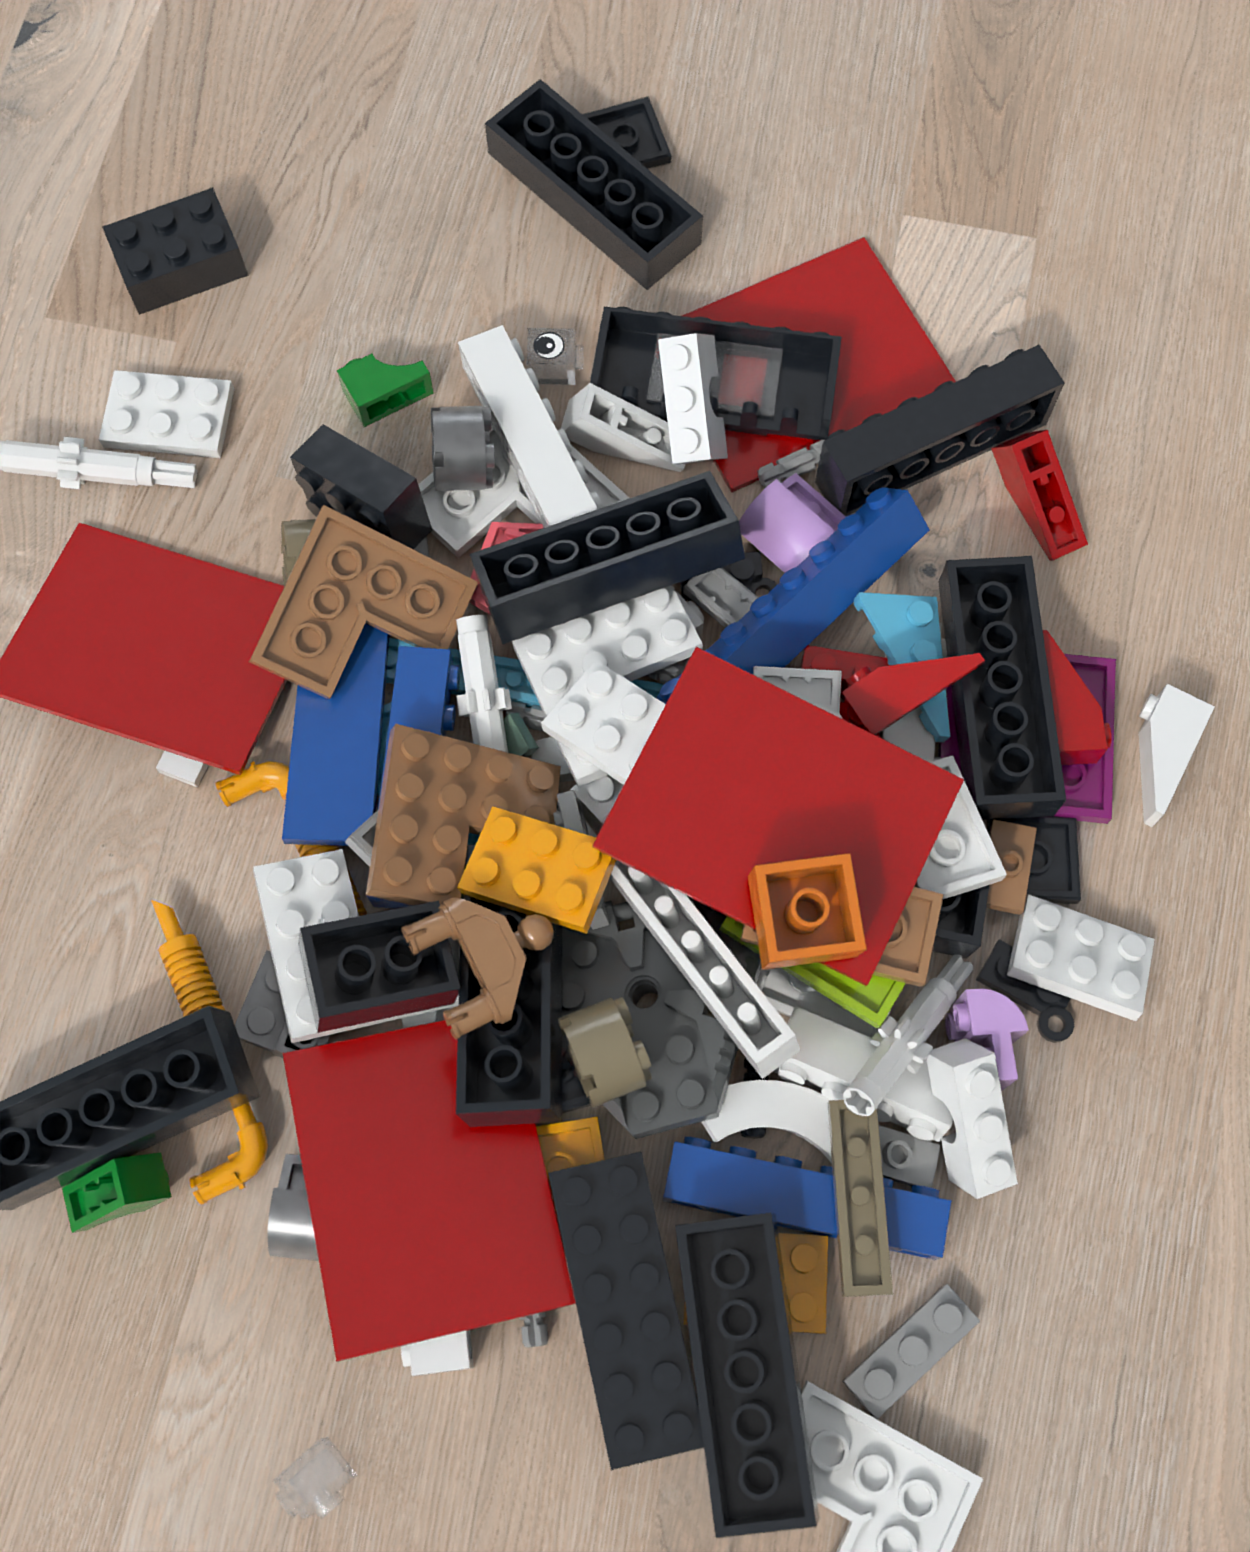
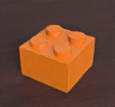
(806, 911)

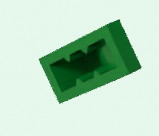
(381, 388)
(116, 1190)

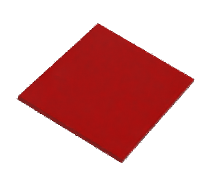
(881, 349)
(147, 648)
(767, 778)
(411, 1207)

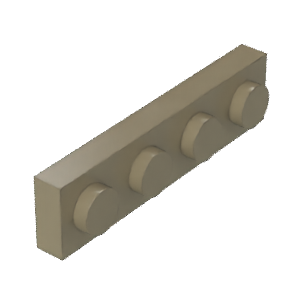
(859, 1202)

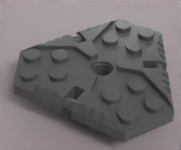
(685, 1046)

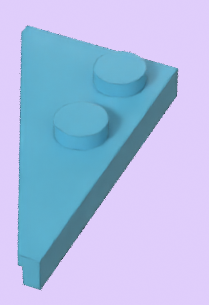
(908, 633)

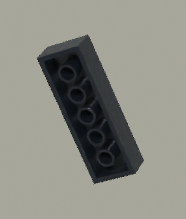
(594, 184)
(939, 429)
(608, 556)
(1006, 703)
(515, 1067)
(121, 1104)
(626, 1311)
(746, 1376)

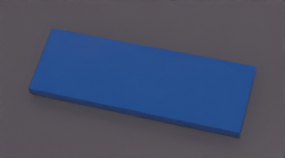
(338, 749)

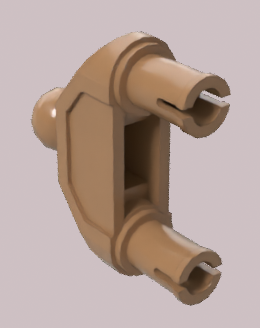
(491, 951)

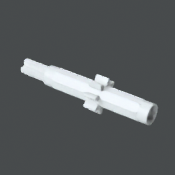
(75, 464)
(483, 697)
(903, 1042)

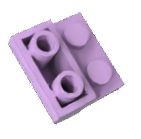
(789, 521)
(990, 1022)

